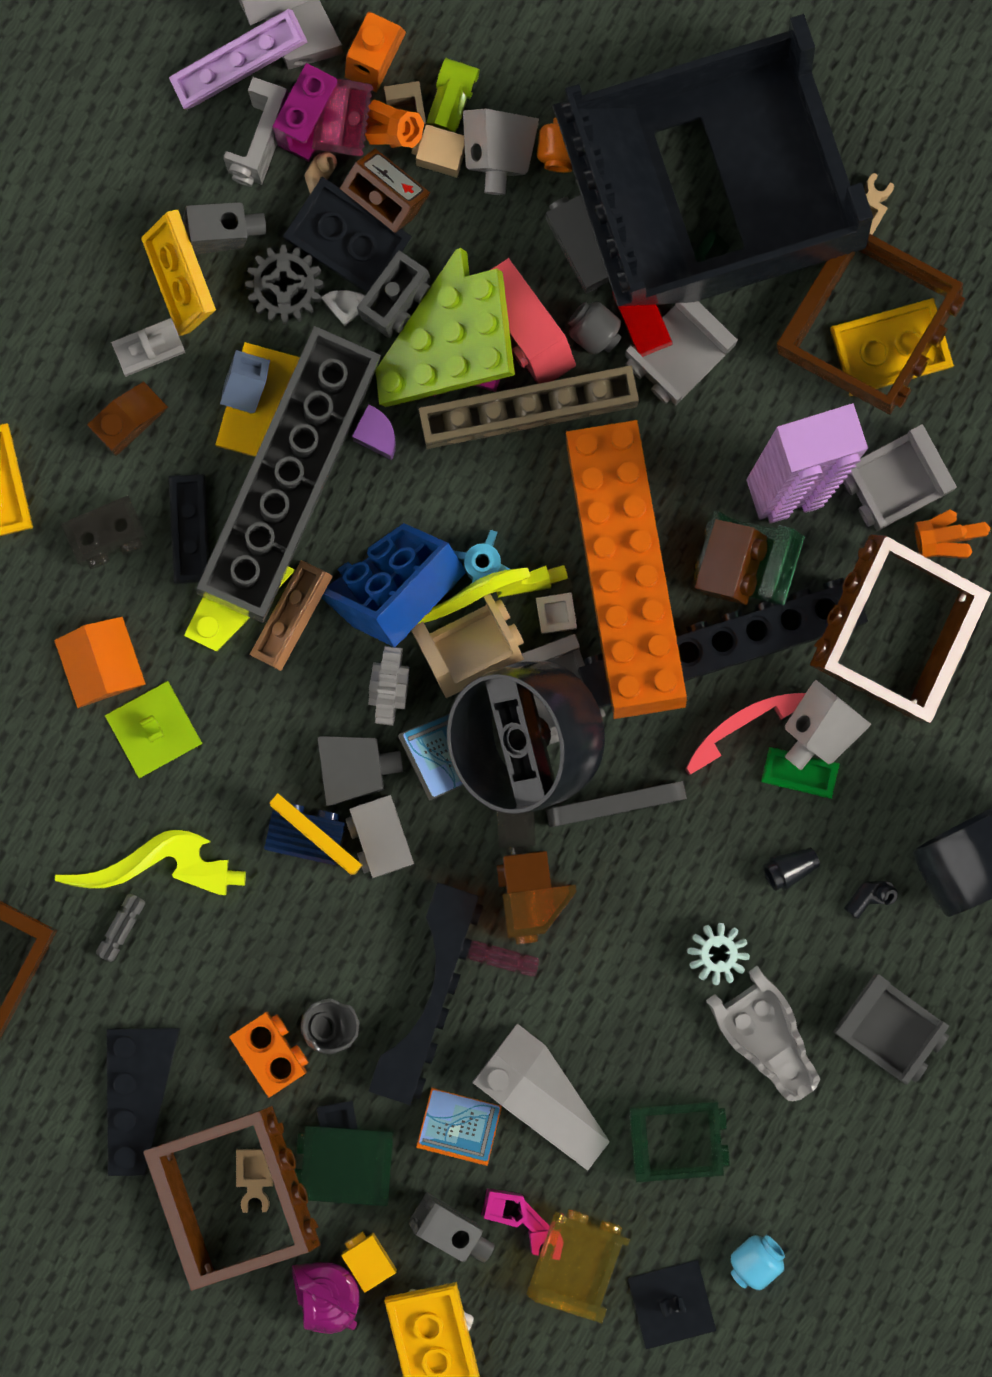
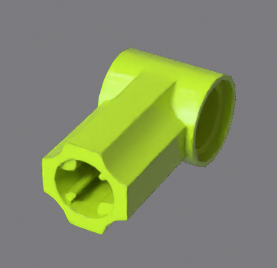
(453, 90)

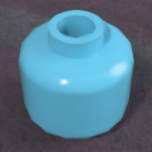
(757, 1262)

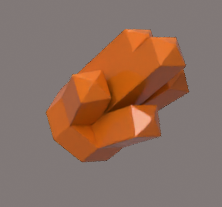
(393, 126)
(938, 540)

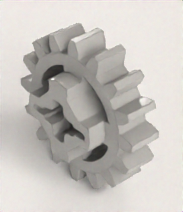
(388, 685)

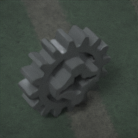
(266, 284)

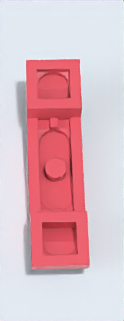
(707, 750)

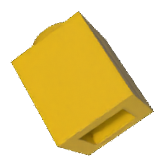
(367, 1260)

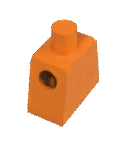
(373, 49)

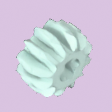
(717, 941)

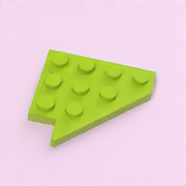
(451, 339)

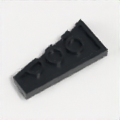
(136, 1089)

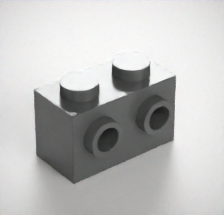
(394, 295)

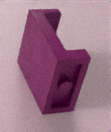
(302, 110)

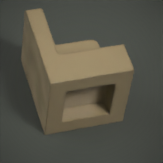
(406, 97)

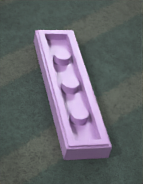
(238, 59)

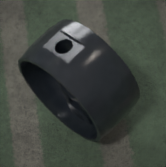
(527, 777)
(959, 864)

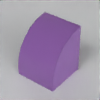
(376, 433)

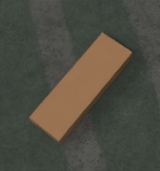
(291, 615)

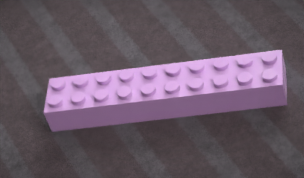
(806, 463)

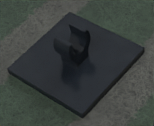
(671, 1304)

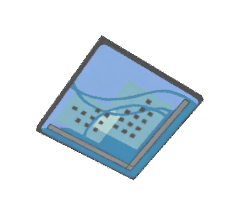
(430, 757)

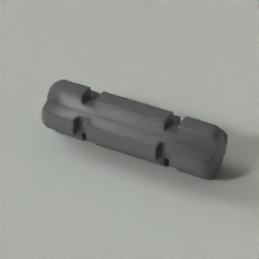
(120, 927)

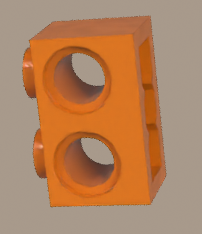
(261, 1058)

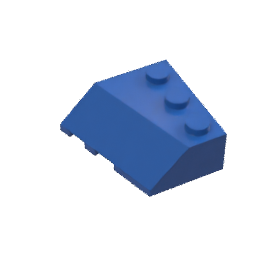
(395, 584)

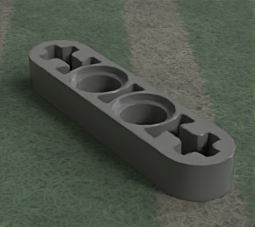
(616, 804)

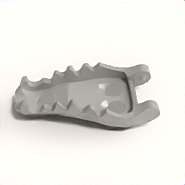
(766, 1033)

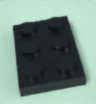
(344, 236)

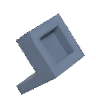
(245, 382)

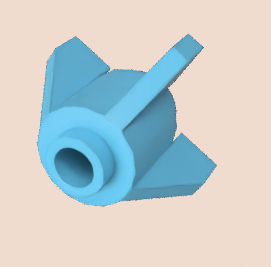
(476, 552)

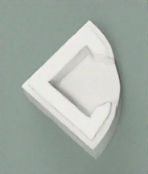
(343, 304)

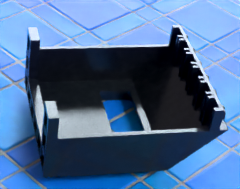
(769, 152)

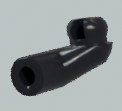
(871, 893)

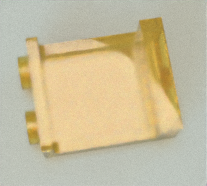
(576, 1264)

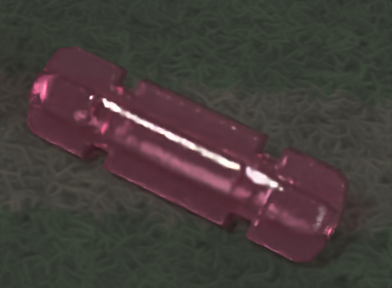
(503, 958)

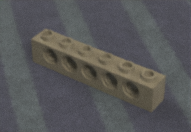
(529, 407)

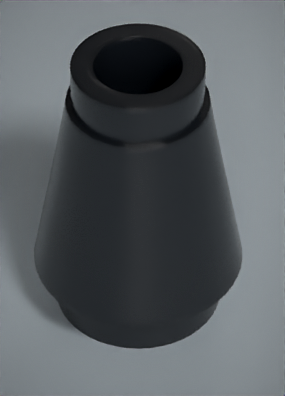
(790, 868)

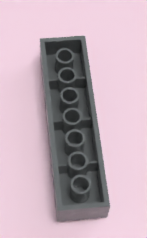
(288, 474)

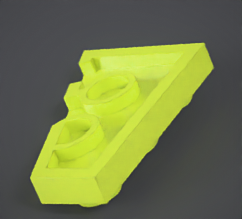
(216, 624)

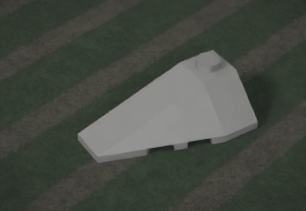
(536, 1091)

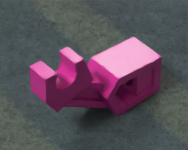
(494, 1208)

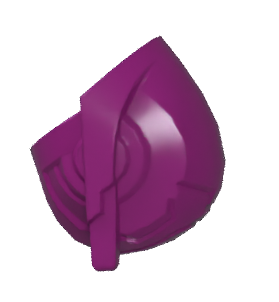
(327, 1296)

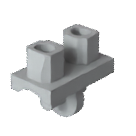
(148, 347)

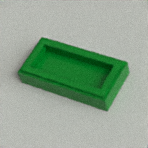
(815, 778)

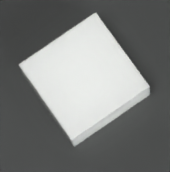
(556, 613)

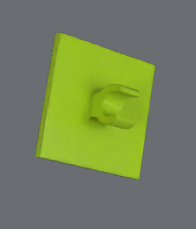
(153, 729)

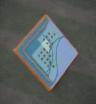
(459, 1126)

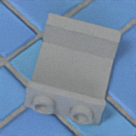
(696, 349)

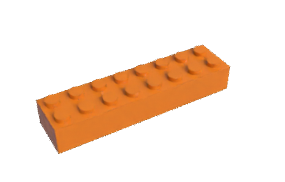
(626, 570)

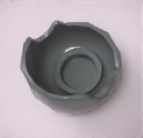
(317, 1030)

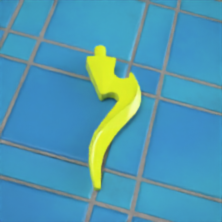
(504, 583)
(178, 844)

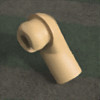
(321, 166)

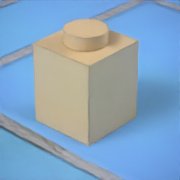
(440, 151)

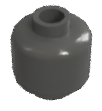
(594, 327)

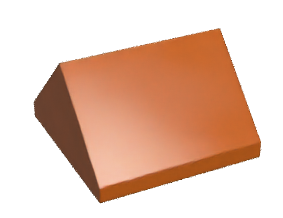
(99, 661)

